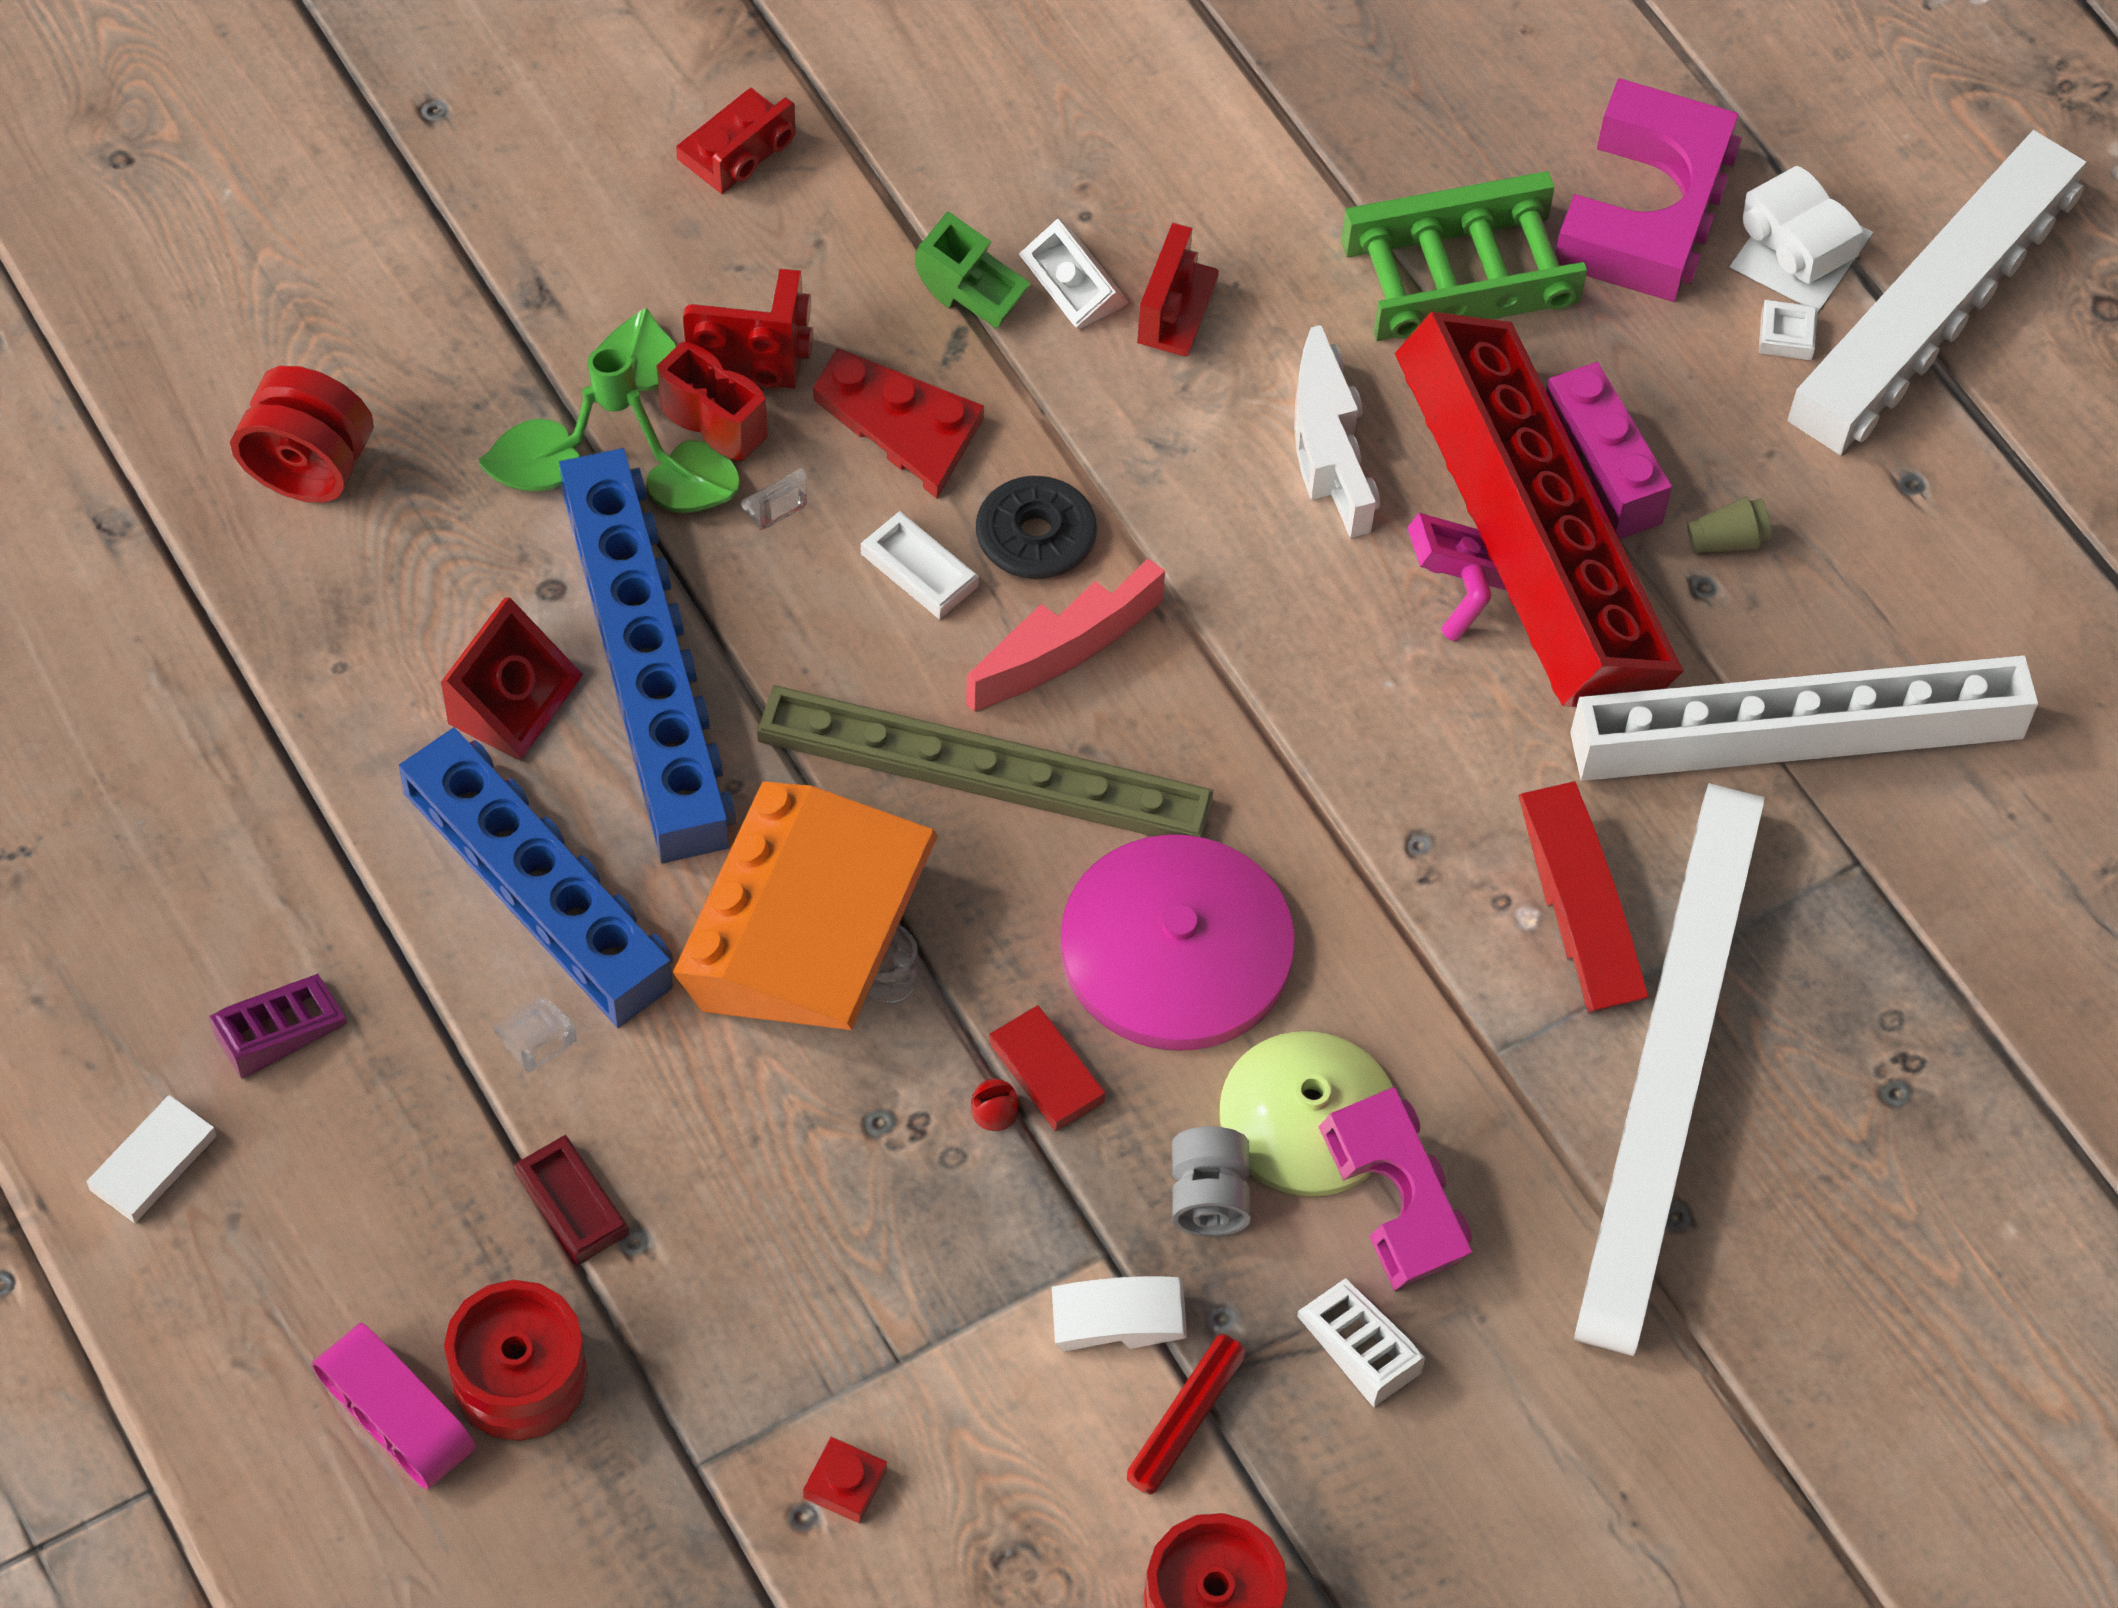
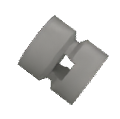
(1210, 1181)

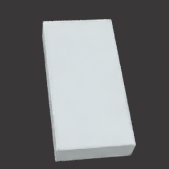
(919, 565)
(151, 1159)

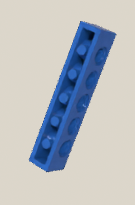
(615, 983)

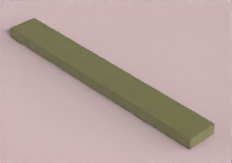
(983, 764)

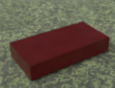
(571, 1199)

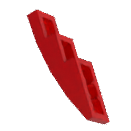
(1583, 896)

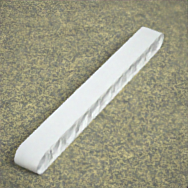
(1669, 1072)

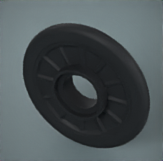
(1029, 555)

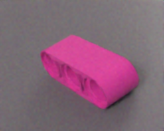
(393, 1406)

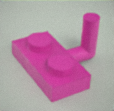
(1458, 552)

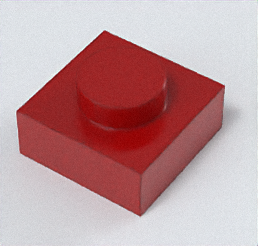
(845, 1480)

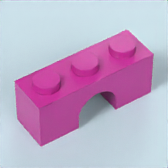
(1619, 459)
(1383, 1139)

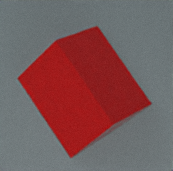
(508, 682)

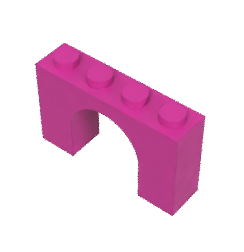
(1654, 248)

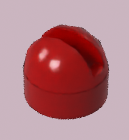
(997, 1112)

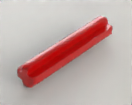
(1185, 1414)

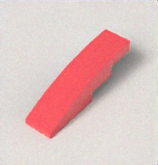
(1054, 644)

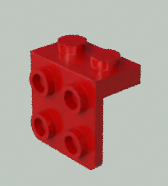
(758, 343)

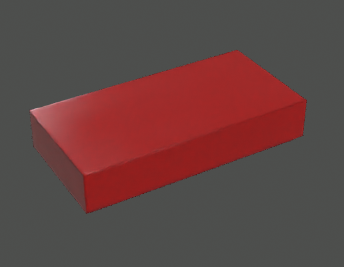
(1046, 1068)

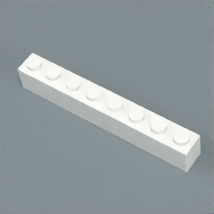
(1937, 293)
(1802, 718)

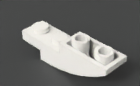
(1326, 435)

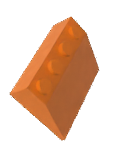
(803, 908)

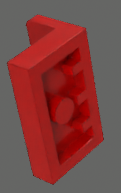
(738, 139)
(1176, 295)

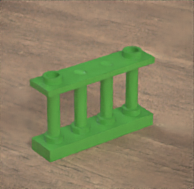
(1456, 213)

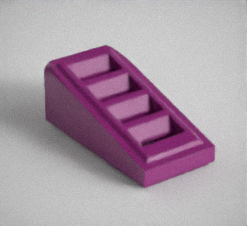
(268, 1048)

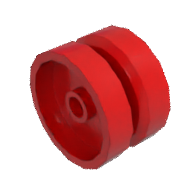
(302, 434)
(516, 1360)
(1216, 1558)

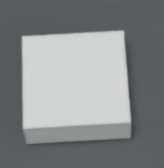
(1788, 330)

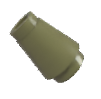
(1731, 528)

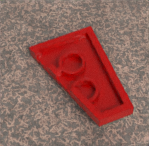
(904, 416)

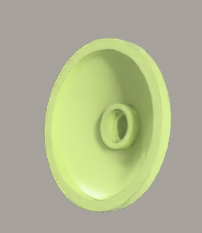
(1281, 1124)

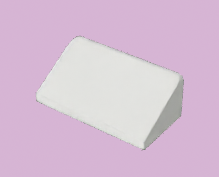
(1072, 275)

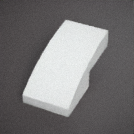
(1119, 1309)

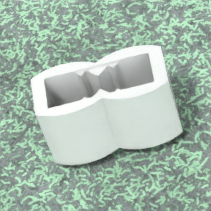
(1802, 225)

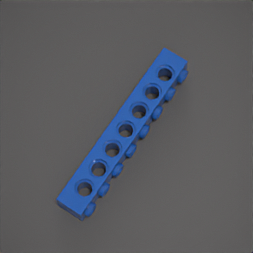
(680, 823)

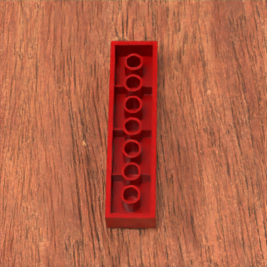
(1536, 509)

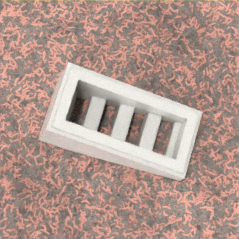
(1373, 1384)

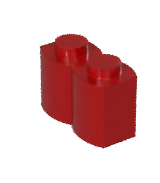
(712, 401)

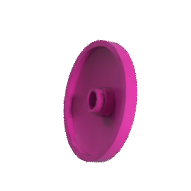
(1177, 942)

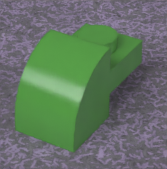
(958, 268)

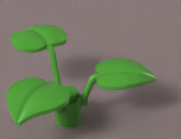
(620, 366)

